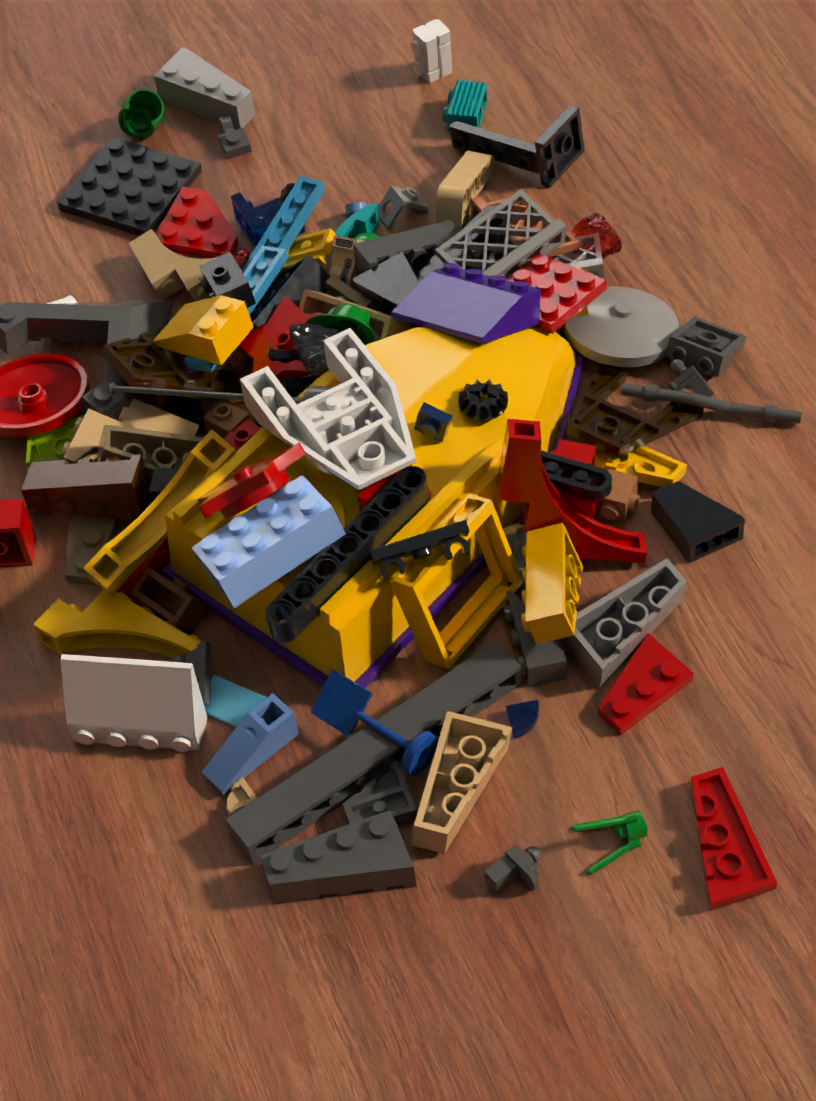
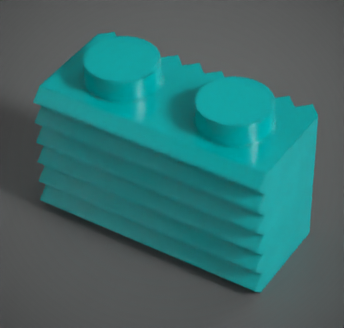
(466, 103)

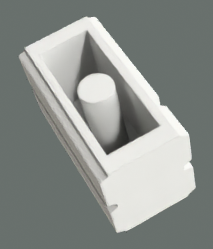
(432, 51)

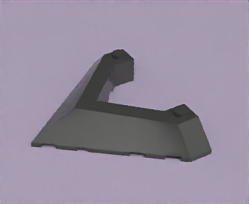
(86, 320)

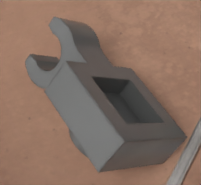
(232, 141)

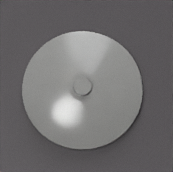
(623, 328)

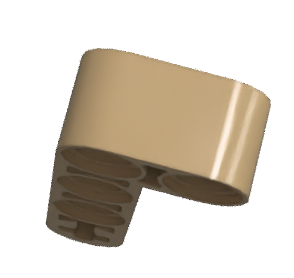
(461, 185)

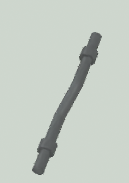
(652, 393)

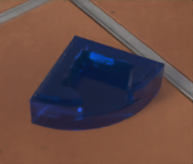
(522, 717)

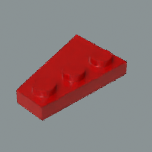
(643, 685)

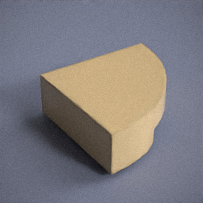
(240, 796)

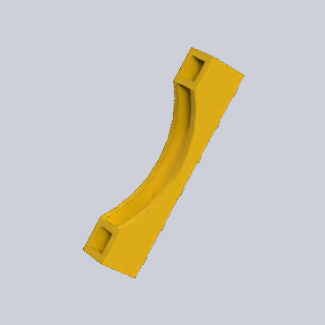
(133, 545)

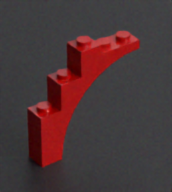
(526, 480)

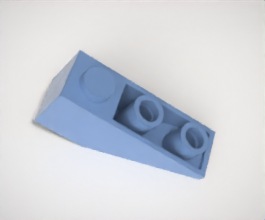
(251, 743)

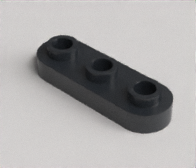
(583, 478)

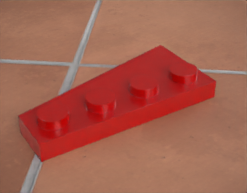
(729, 849)

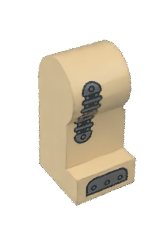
(343, 260)

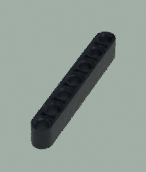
(385, 516)

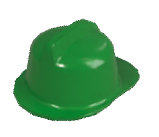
(346, 317)

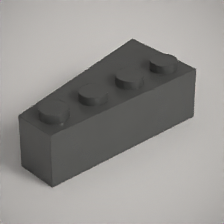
(416, 244)

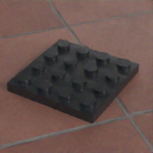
(129, 186)

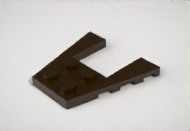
(148, 367)
(615, 428)

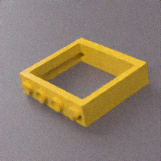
(484, 604)

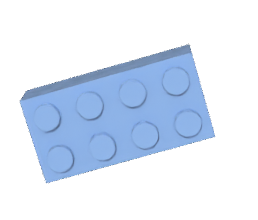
(268, 540)

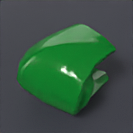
(141, 114)

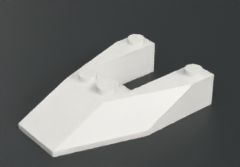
(349, 429)

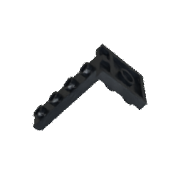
(549, 156)

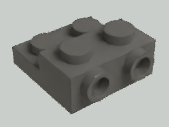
(705, 346)

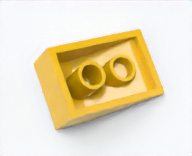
(207, 329)

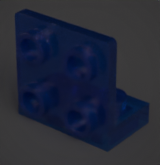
(255, 220)

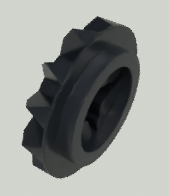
(491, 407)

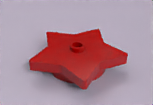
(276, 336)
(250, 484)

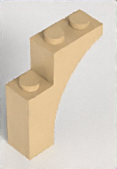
(168, 270)
(137, 416)

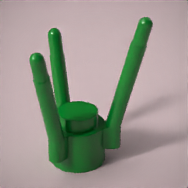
(626, 827)

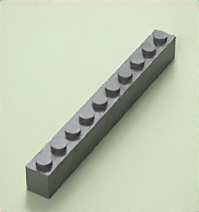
(347, 768)

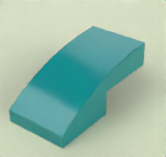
(361, 221)

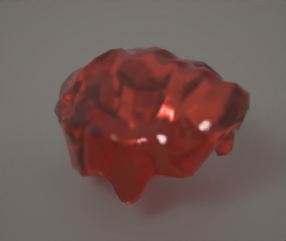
(609, 238)

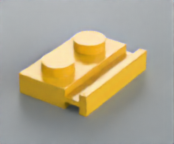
(314, 244)

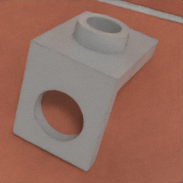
(400, 198)

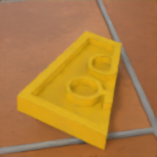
(646, 464)

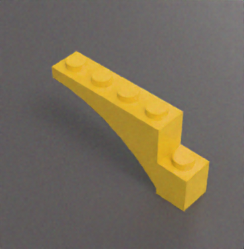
(111, 624)

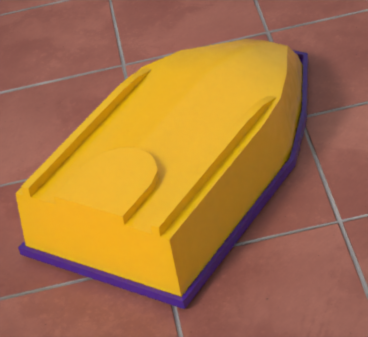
(363, 620)

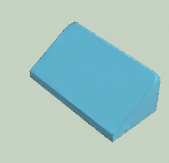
(230, 701)

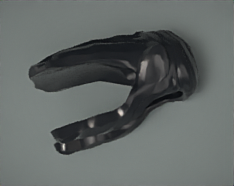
(308, 349)

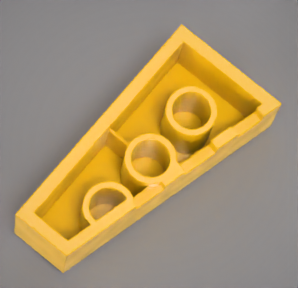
(550, 583)

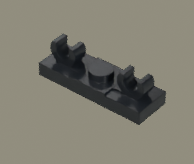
(420, 547)

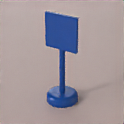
(342, 706)

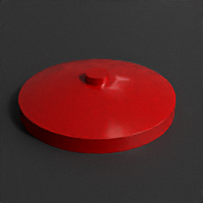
(40, 394)

